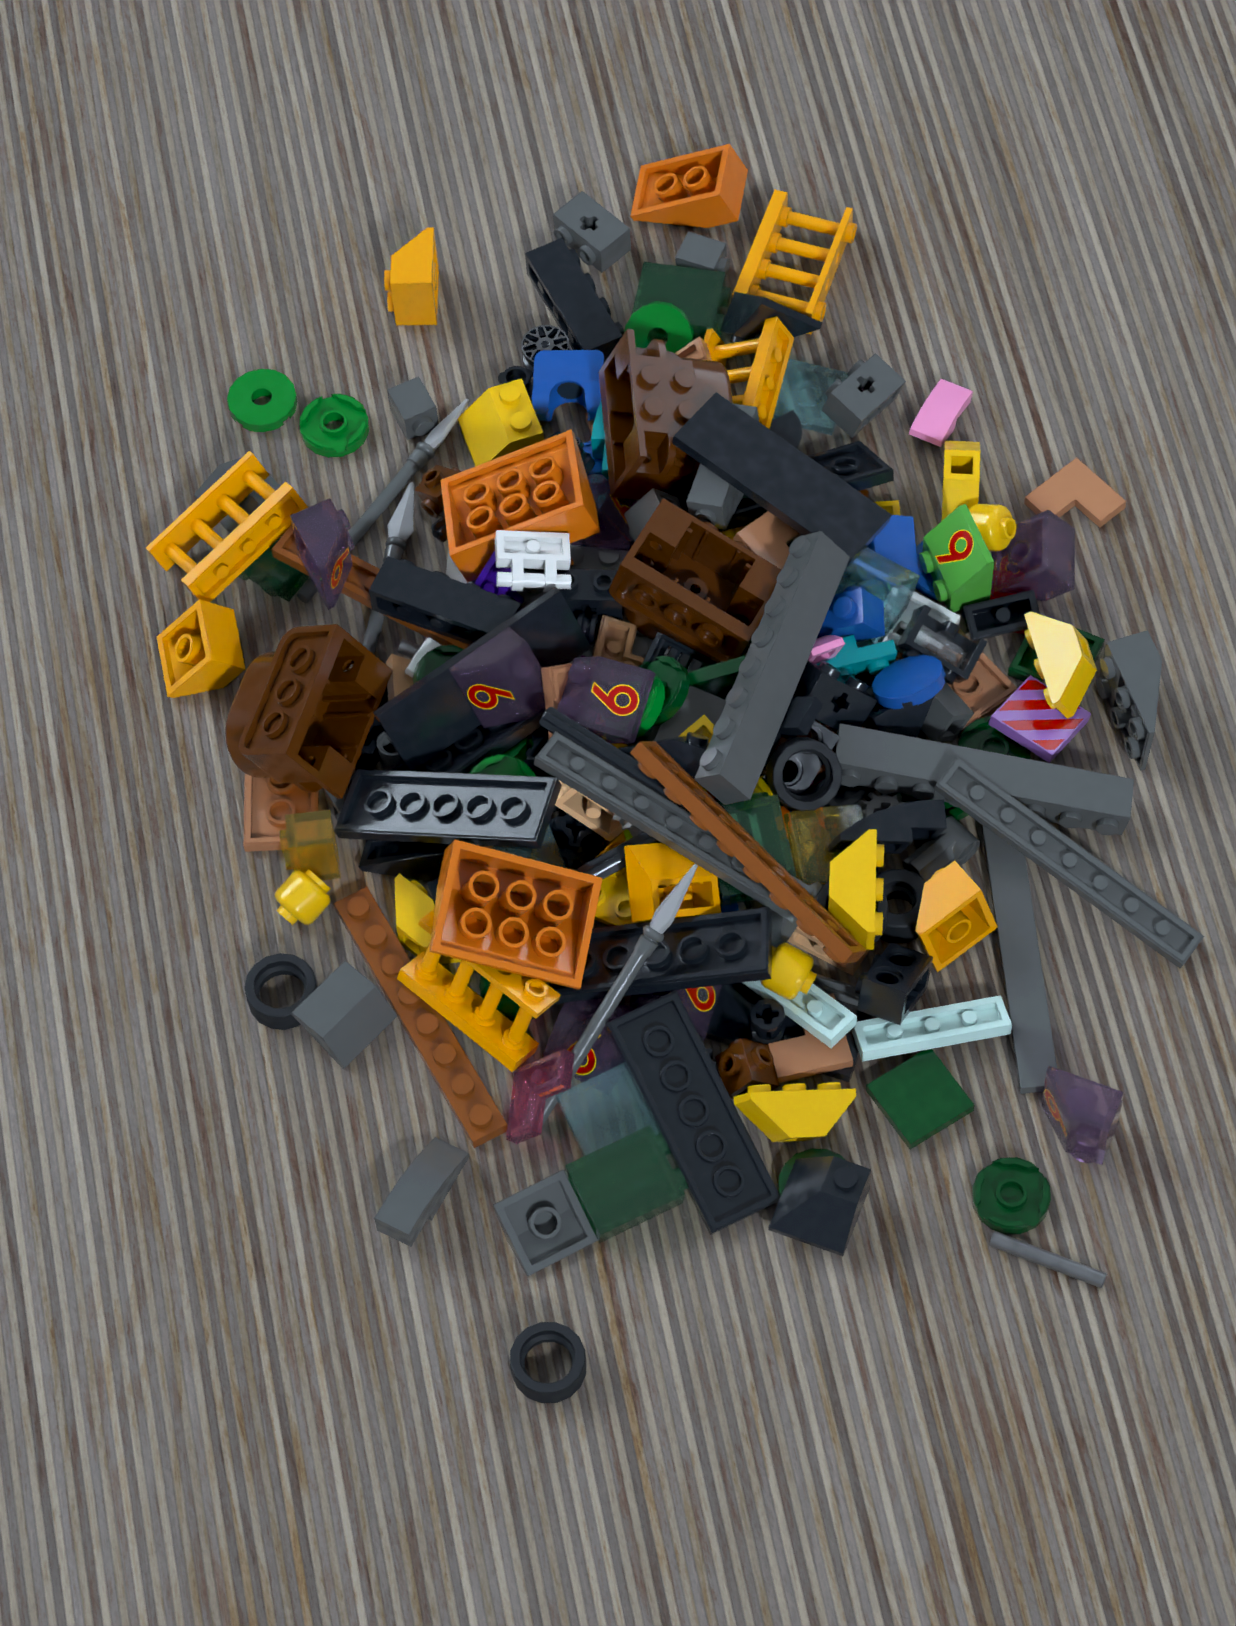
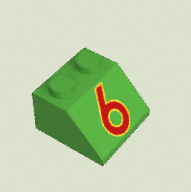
(958, 561)

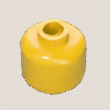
(994, 525)
(302, 897)
(790, 971)

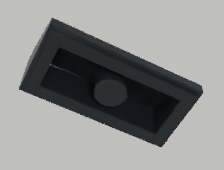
(999, 615)

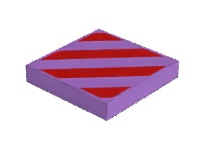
(1034, 724)

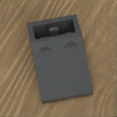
(1131, 686)

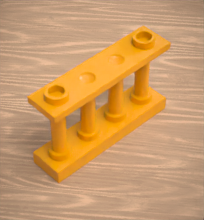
(770, 240)
(766, 371)
(243, 544)
(473, 1014)

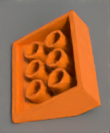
(522, 491)
(514, 914)

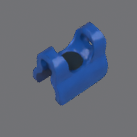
(566, 378)

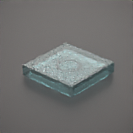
(804, 392)
(604, 1109)

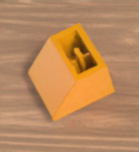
(654, 873)

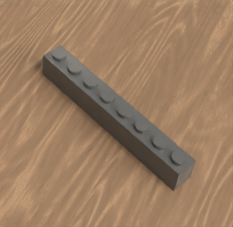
(772, 668)
(1050, 790)

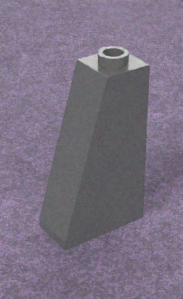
(711, 496)

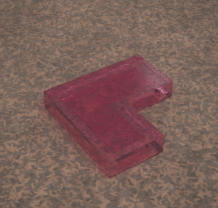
(531, 1088)

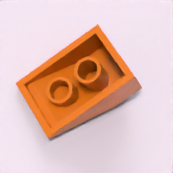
(691, 189)

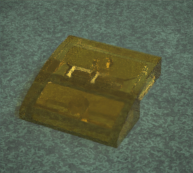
(812, 833)

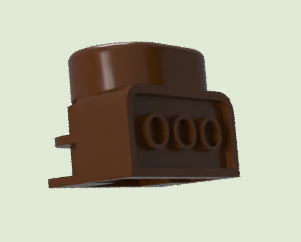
(644, 404)
(693, 584)
(307, 709)

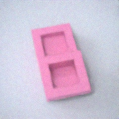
(940, 412)
(826, 648)

